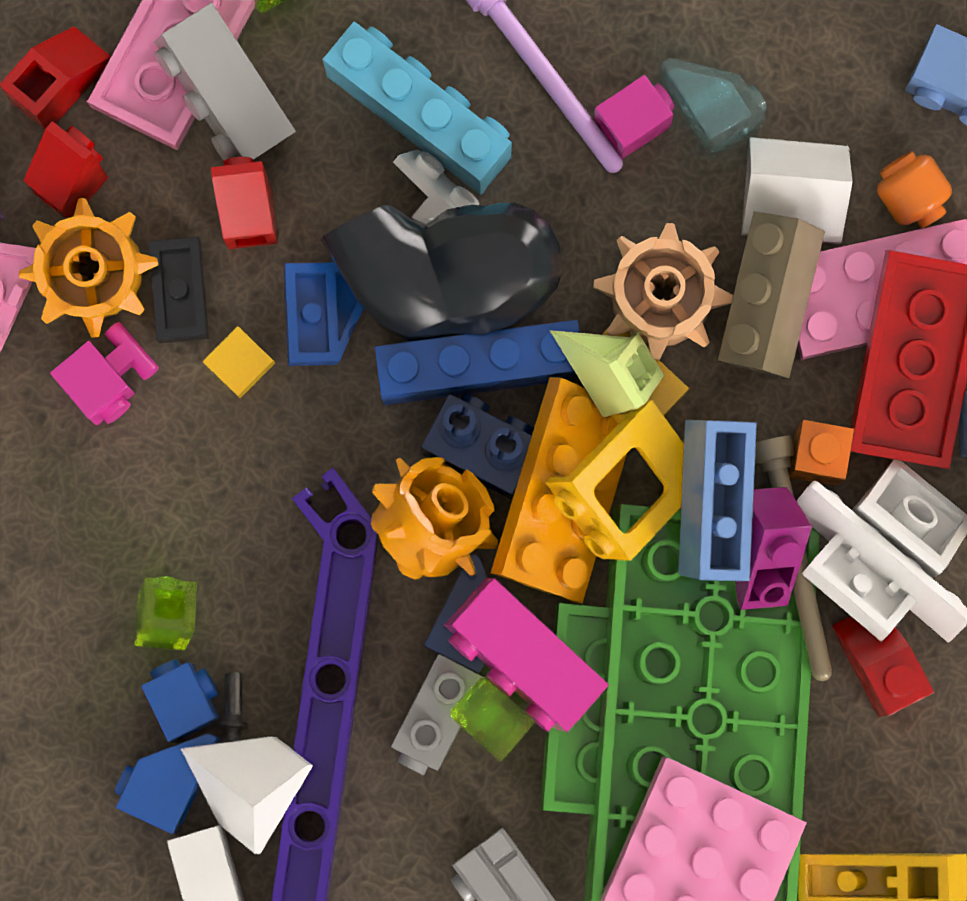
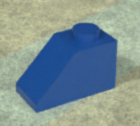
(161, 786)

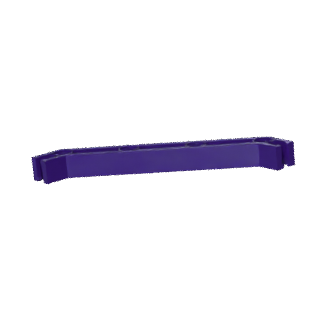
(323, 718)

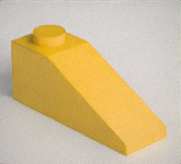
(882, 877)

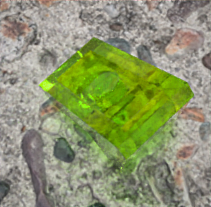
(491, 718)

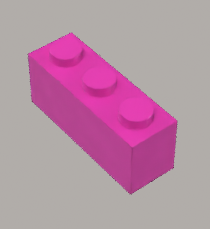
(524, 656)

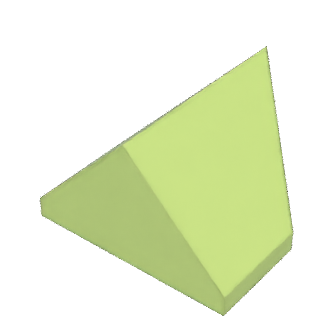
(613, 369)

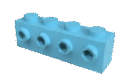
(418, 107)

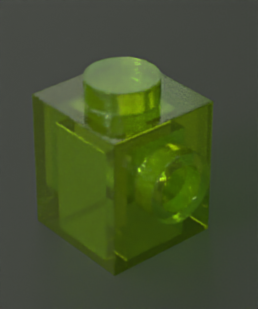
(165, 613)

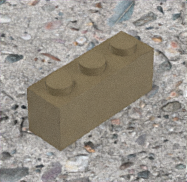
(771, 294)

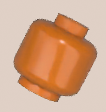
(914, 189)

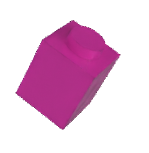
(635, 115)

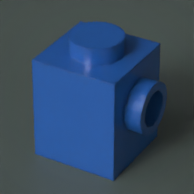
(181, 699)

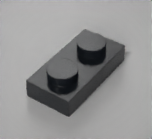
(179, 290)

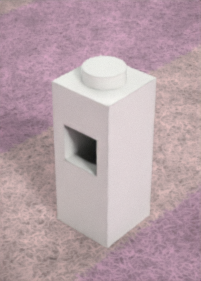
(205, 866)

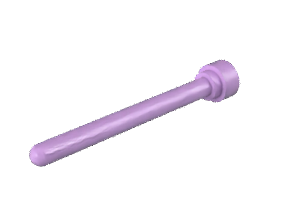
(550, 81)

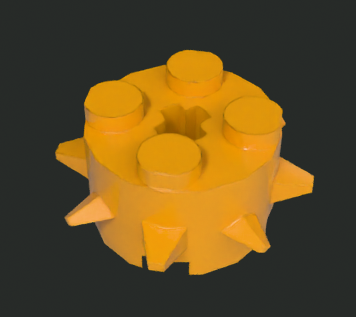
(66, 247)
(433, 518)

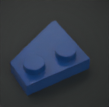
(317, 313)

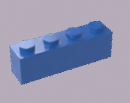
(472, 363)

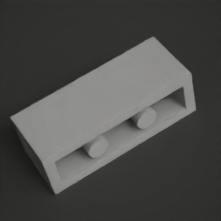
(222, 85)

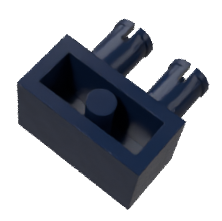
(479, 442)

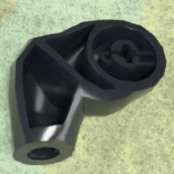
(454, 275)

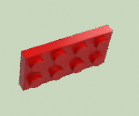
(914, 362)

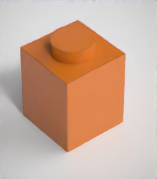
(821, 452)

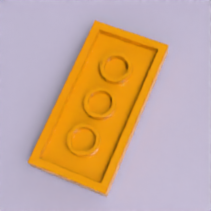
(538, 540)

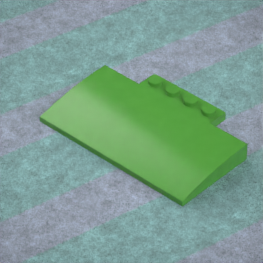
(684, 684)

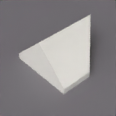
(248, 784)

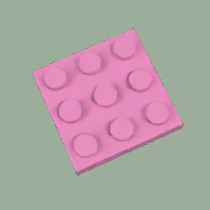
(702, 843)

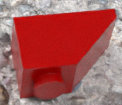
(884, 668)

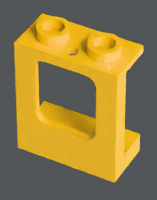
(662, 451)

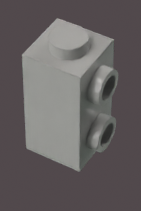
(428, 726)

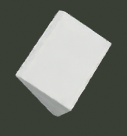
(799, 183)
(914, 517)

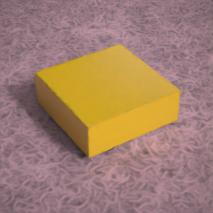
(238, 362)

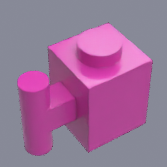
(96, 380)

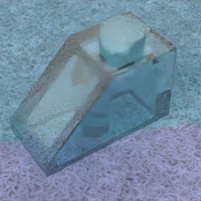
(714, 103)

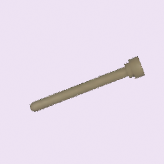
(775, 459)

